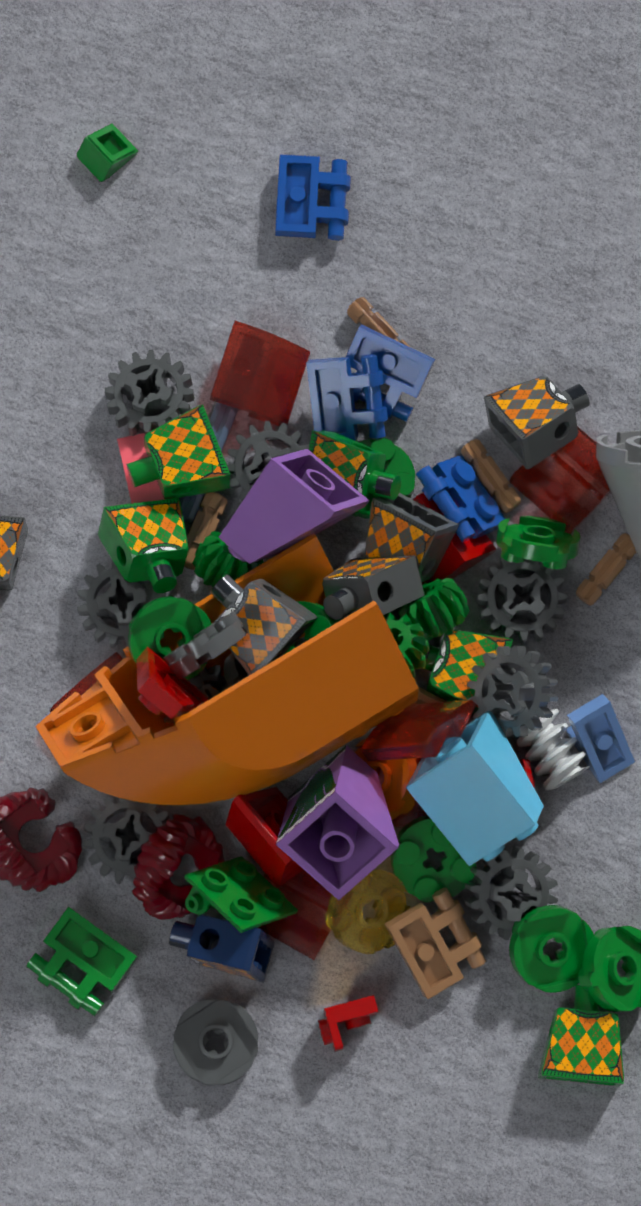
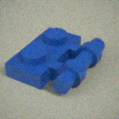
(298, 197)
(401, 365)
(333, 396)
(461, 497)

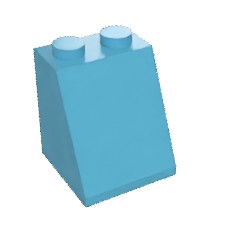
(477, 791)

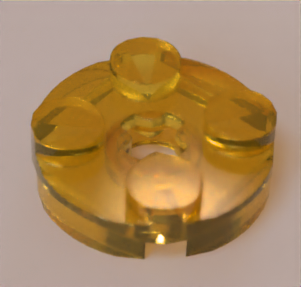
(346, 915)

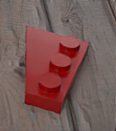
(161, 688)

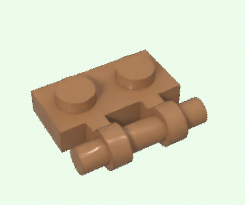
(424, 949)

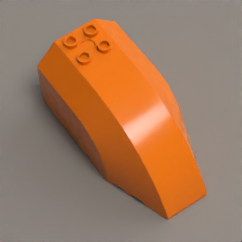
(251, 731)

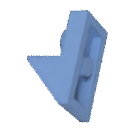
(600, 738)

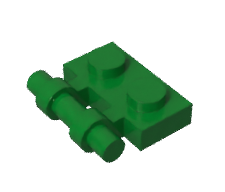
(89, 950)

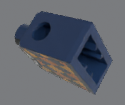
(236, 953)

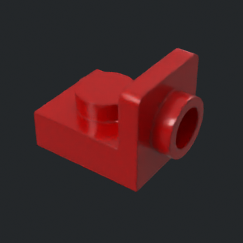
(352, 1013)

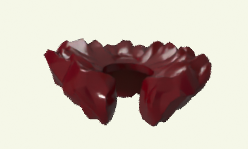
(163, 855)
(40, 869)

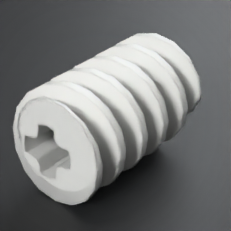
(552, 752)

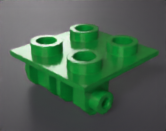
(238, 894)

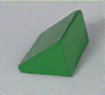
(105, 152)

